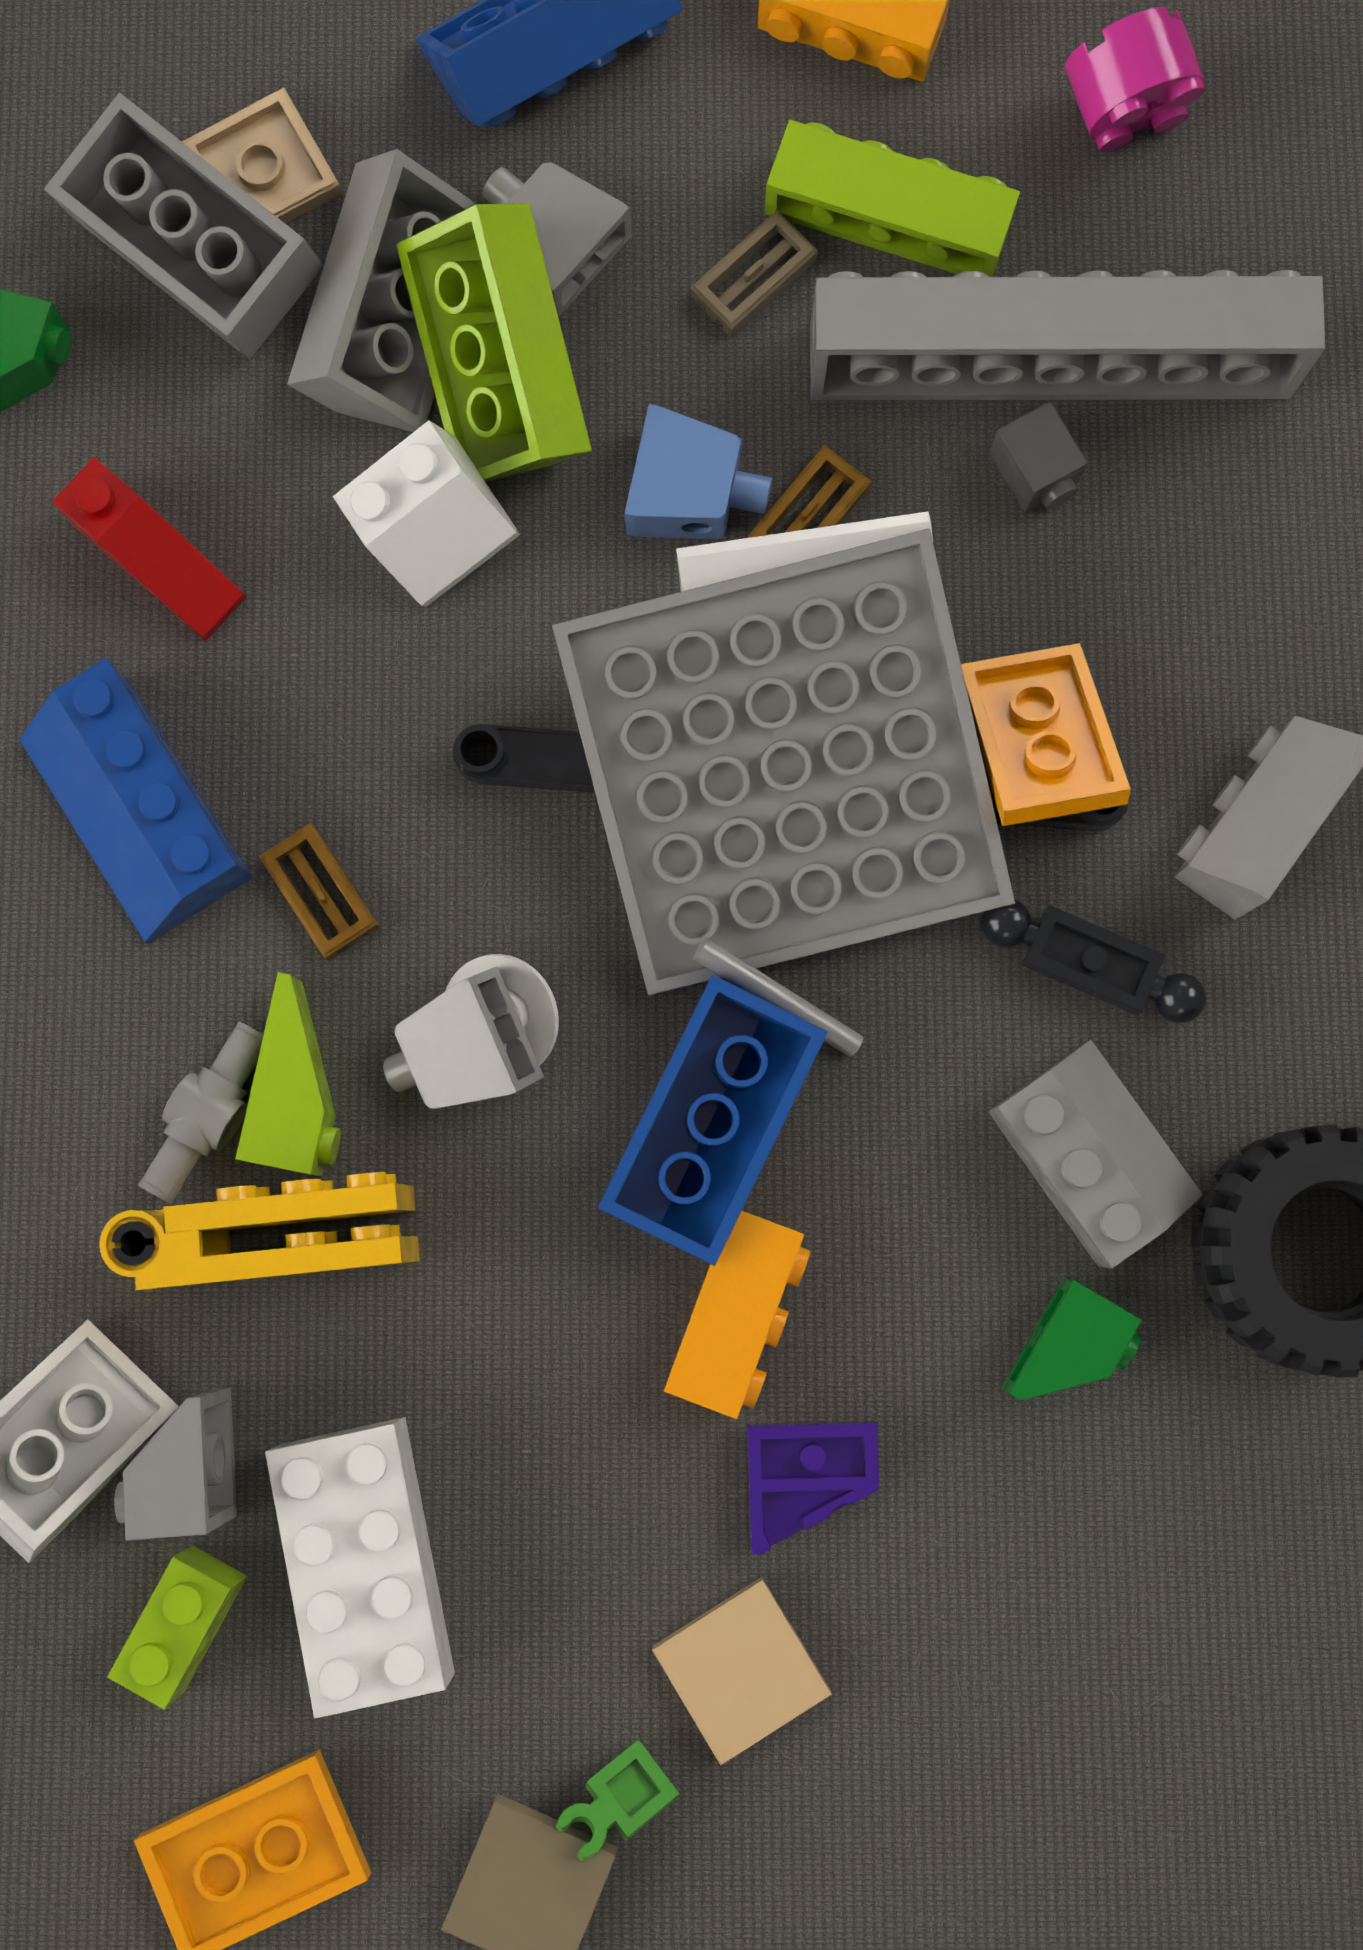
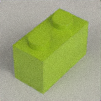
(177, 1626)

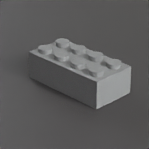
(184, 226)

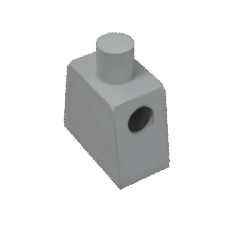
(574, 223)
(464, 1046)

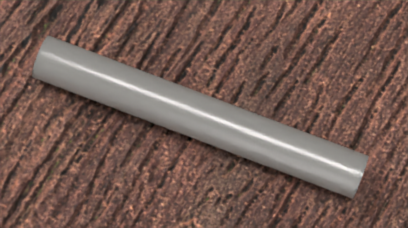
(762, 986)

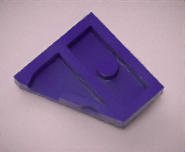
(806, 1474)

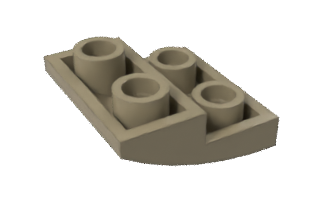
(527, 1883)

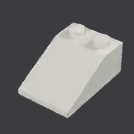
(70, 1435)

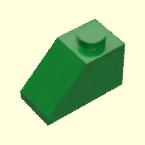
(31, 346)
(1073, 1343)

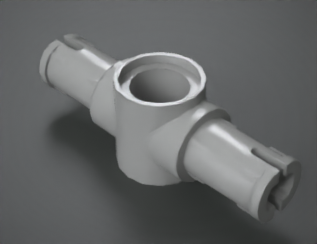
(203, 1113)

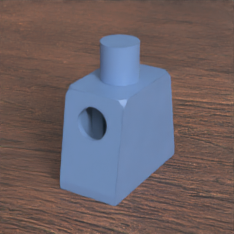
(689, 479)

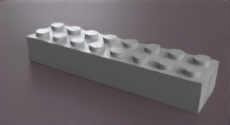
(1064, 336)

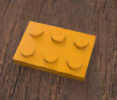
(1044, 735)
(253, 1856)

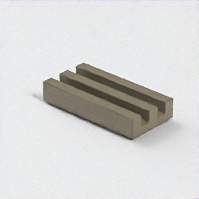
(719, 307)

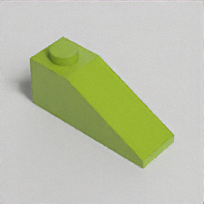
(290, 1099)

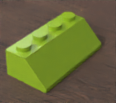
(494, 340)

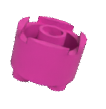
(1136, 77)

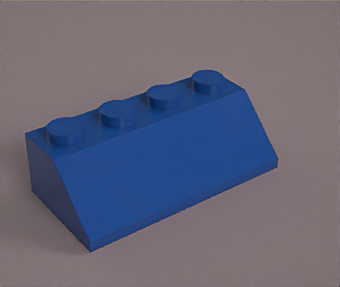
(526, 48)
(131, 801)
(712, 1120)

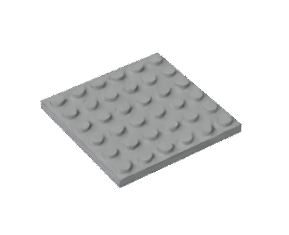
(786, 760)

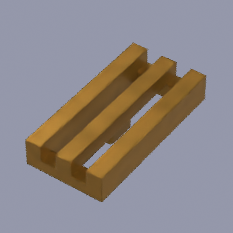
(801, 484)
(348, 934)

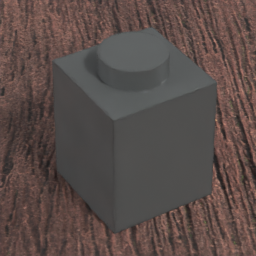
(1038, 459)

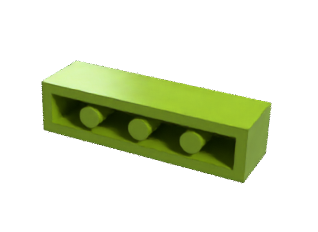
(889, 200)

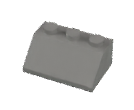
(1270, 814)
(1096, 1156)

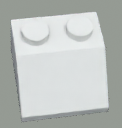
(426, 513)

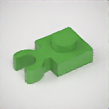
(625, 1795)

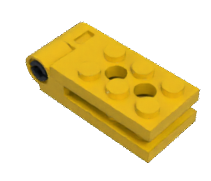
(194, 1239)

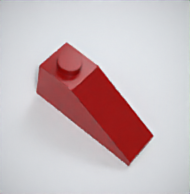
(148, 548)

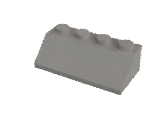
(361, 331)

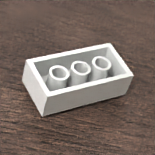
(360, 1567)

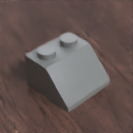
(183, 1474)

